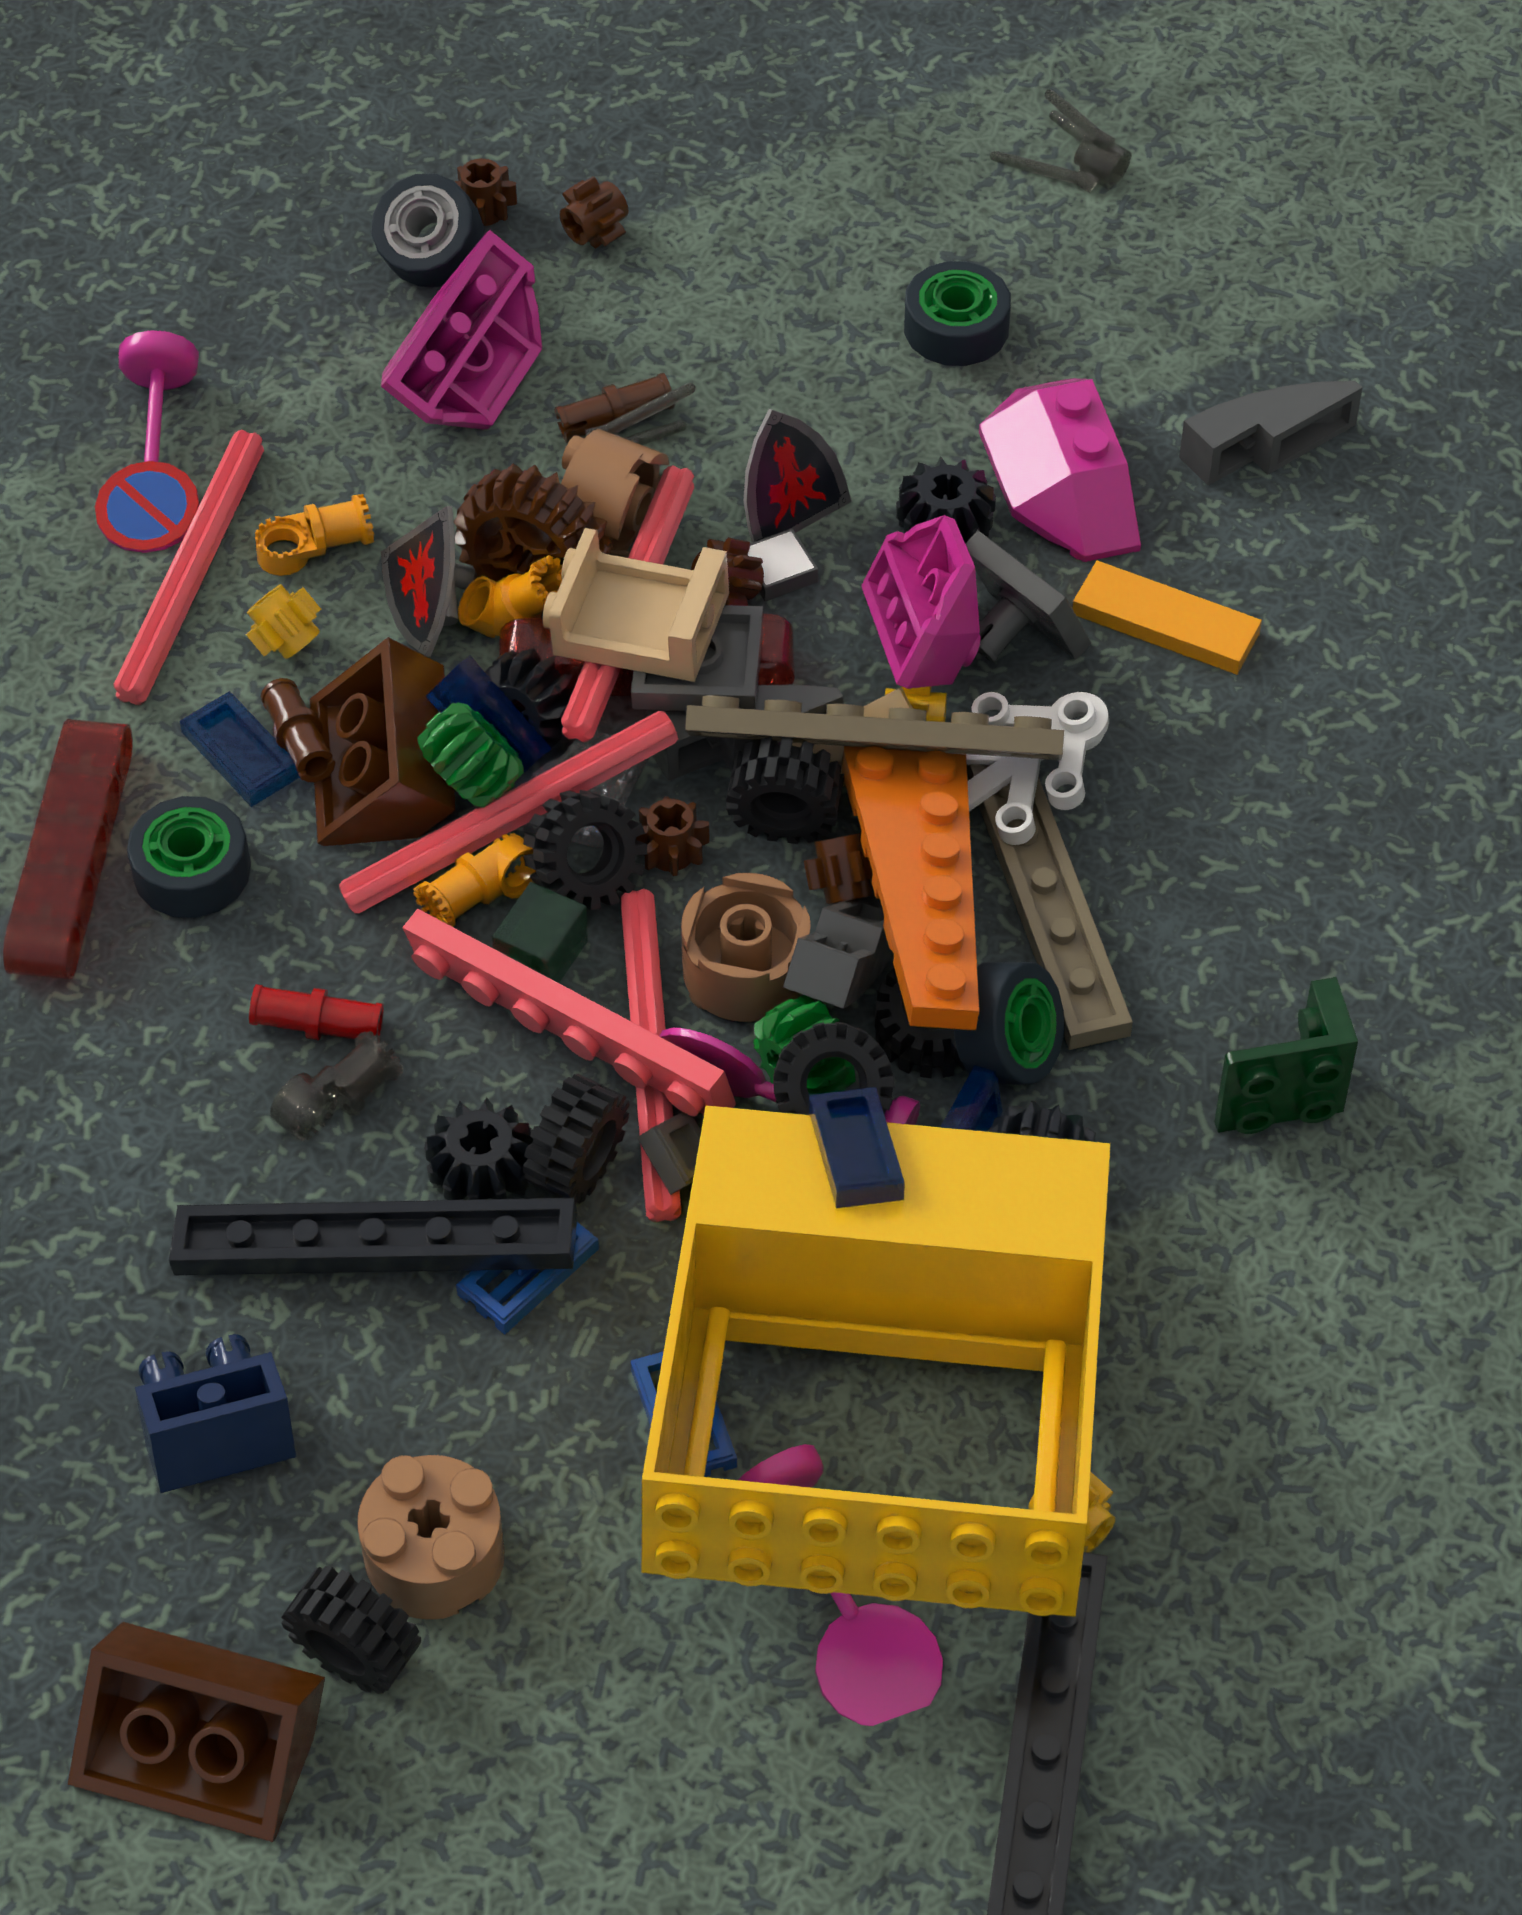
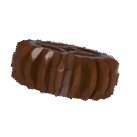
(520, 519)

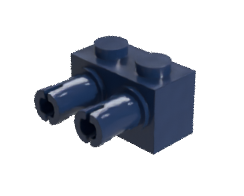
(214, 1417)

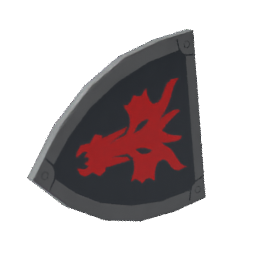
(790, 478)
(422, 580)

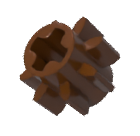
(488, 188)
(594, 212)
(744, 571)
(672, 835)
(840, 869)

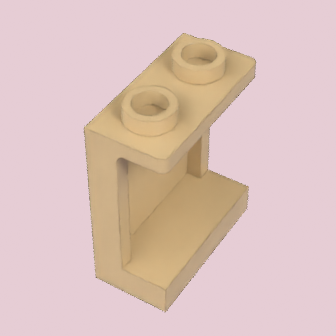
(636, 610)

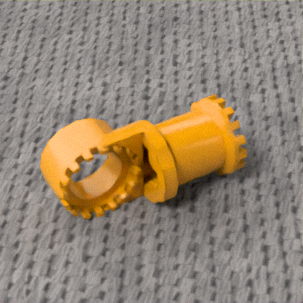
(313, 533)
(509, 598)
(476, 880)

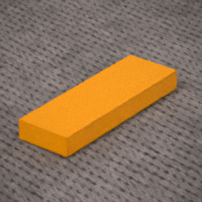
(1167, 617)

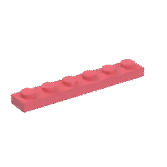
(581, 1023)

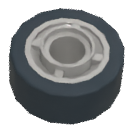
(408, 210)

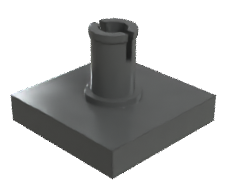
(1021, 601)
(727, 669)

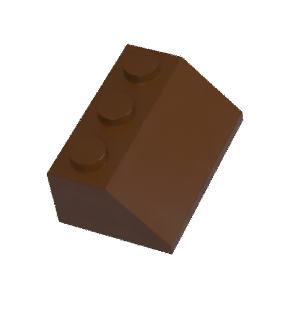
(372, 727)
(194, 1729)

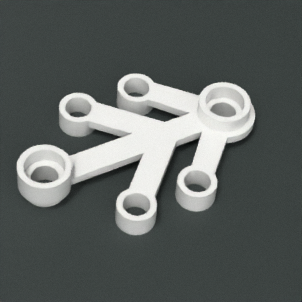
(1024, 772)

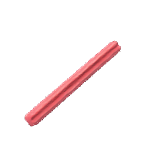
(651, 545)
(188, 568)
(507, 813)
(647, 1011)

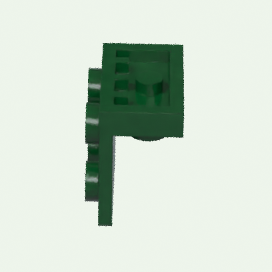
(1292, 1078)

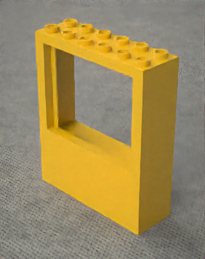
(974, 1267)

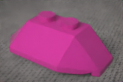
(470, 341)
(1063, 468)
(925, 603)

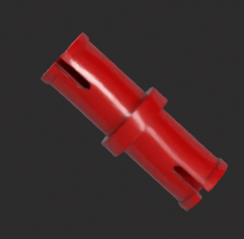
(314, 1013)

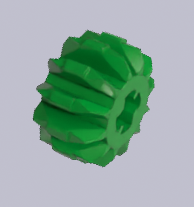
(470, 754)
(786, 1021)

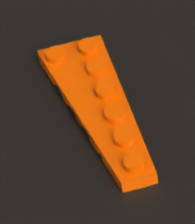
(921, 864)

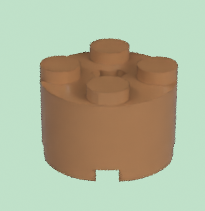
(617, 478)
(741, 945)
(440, 1501)

